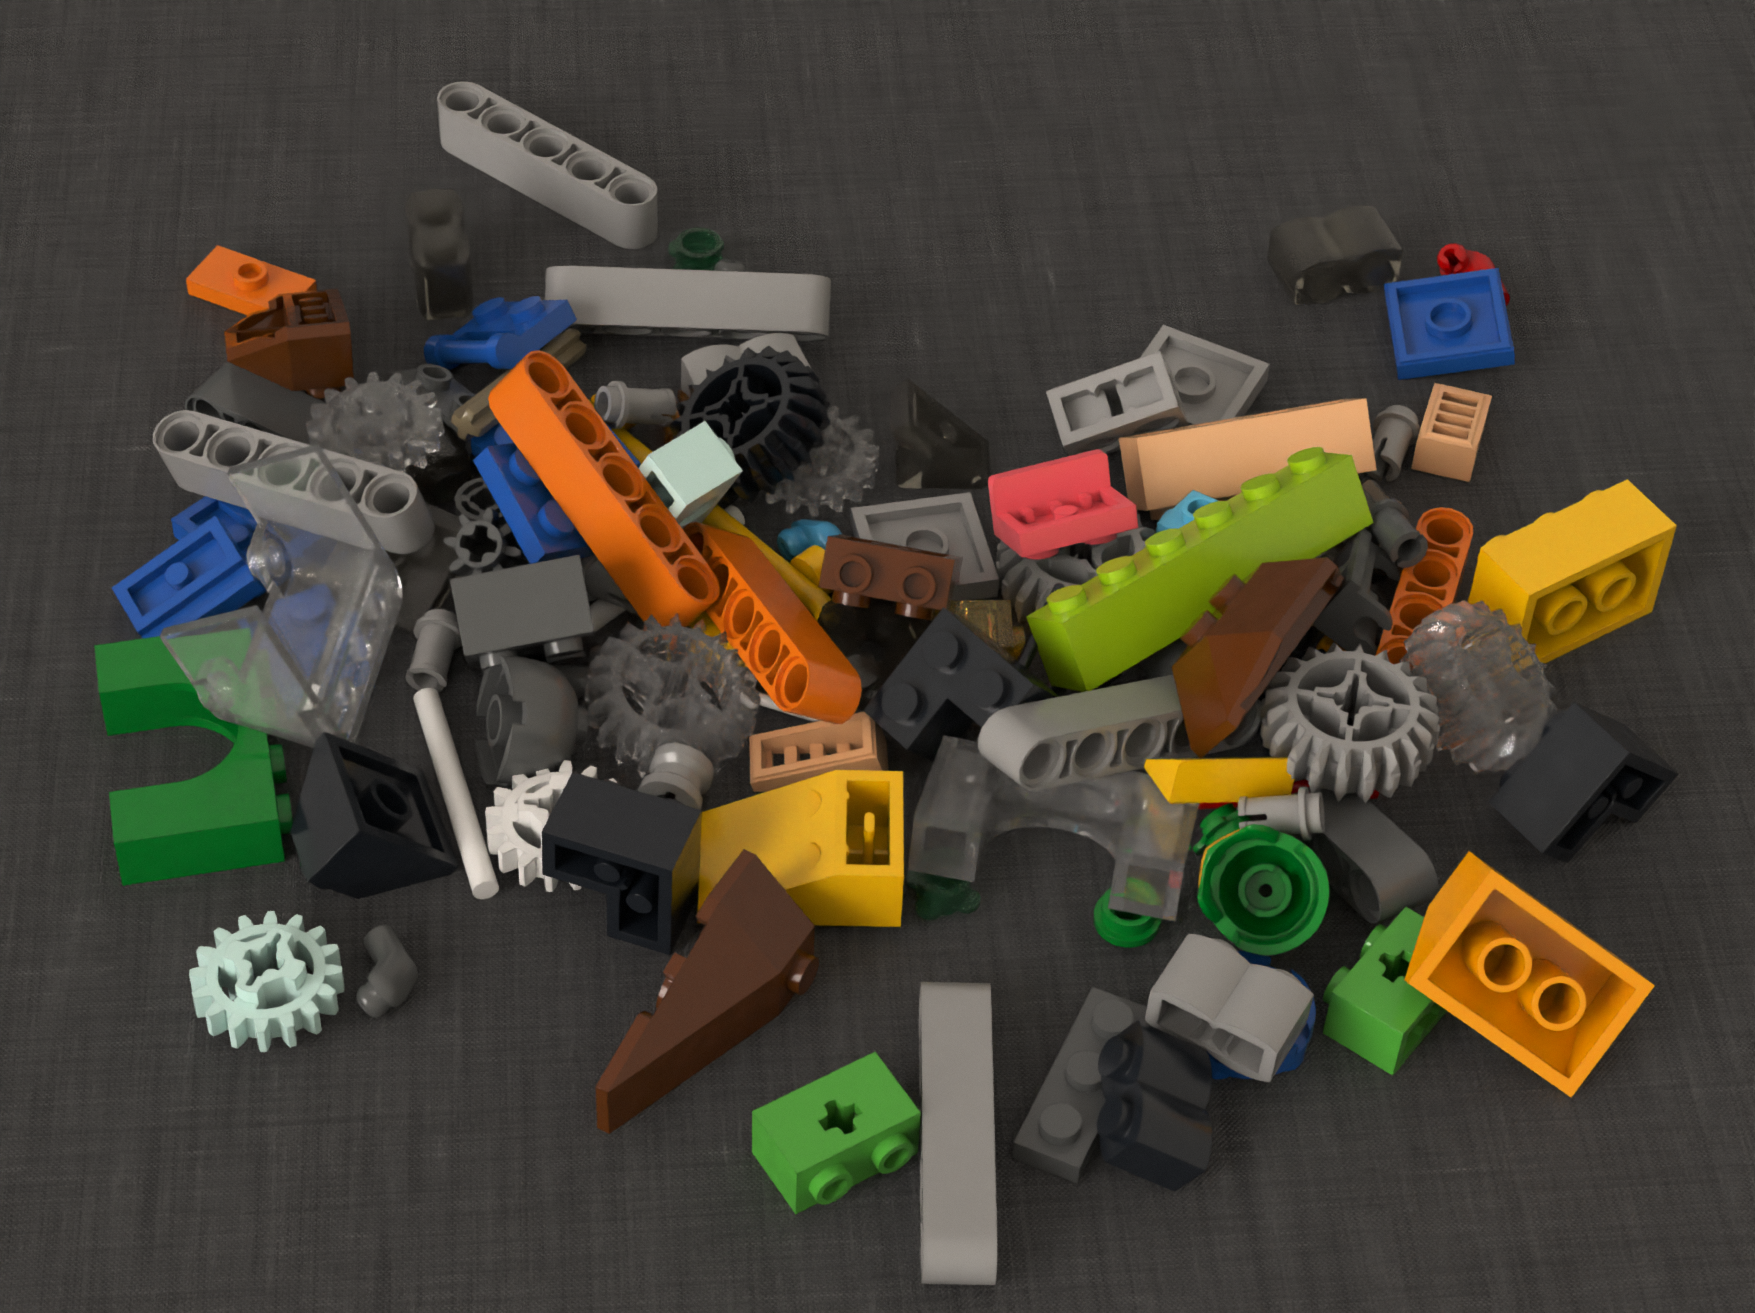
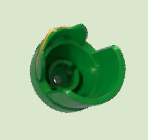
(1231, 882)

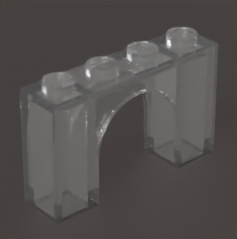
(1126, 813)

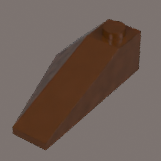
(728, 987)

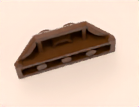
(296, 342)
(1246, 643)

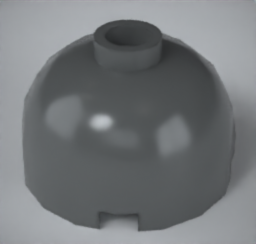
(529, 720)

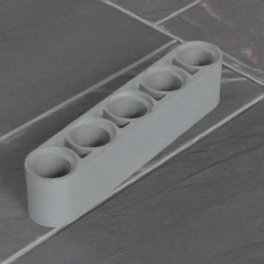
(548, 165)
(692, 302)
(203, 449)
(1095, 734)
(957, 1135)

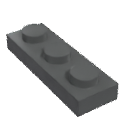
(1063, 1119)

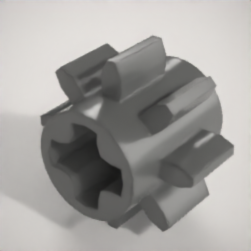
(479, 533)

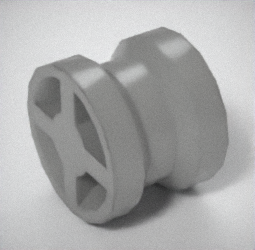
(679, 775)

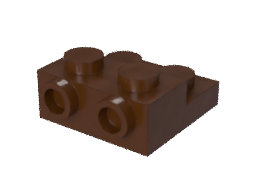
(891, 572)

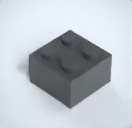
(524, 613)

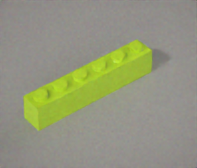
(1157, 593)

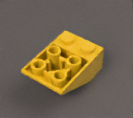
(824, 839)

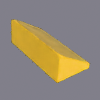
(1219, 778)

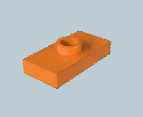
(243, 281)

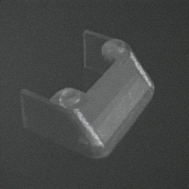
(327, 617)

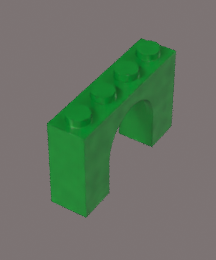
(199, 823)

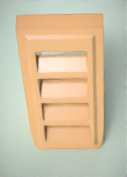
(1451, 432)
(852, 746)

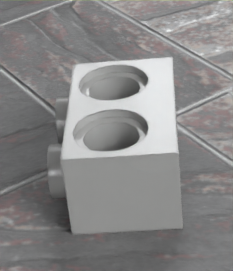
(1117, 404)

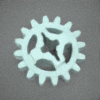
(267, 981)

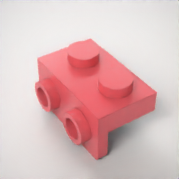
(1059, 505)

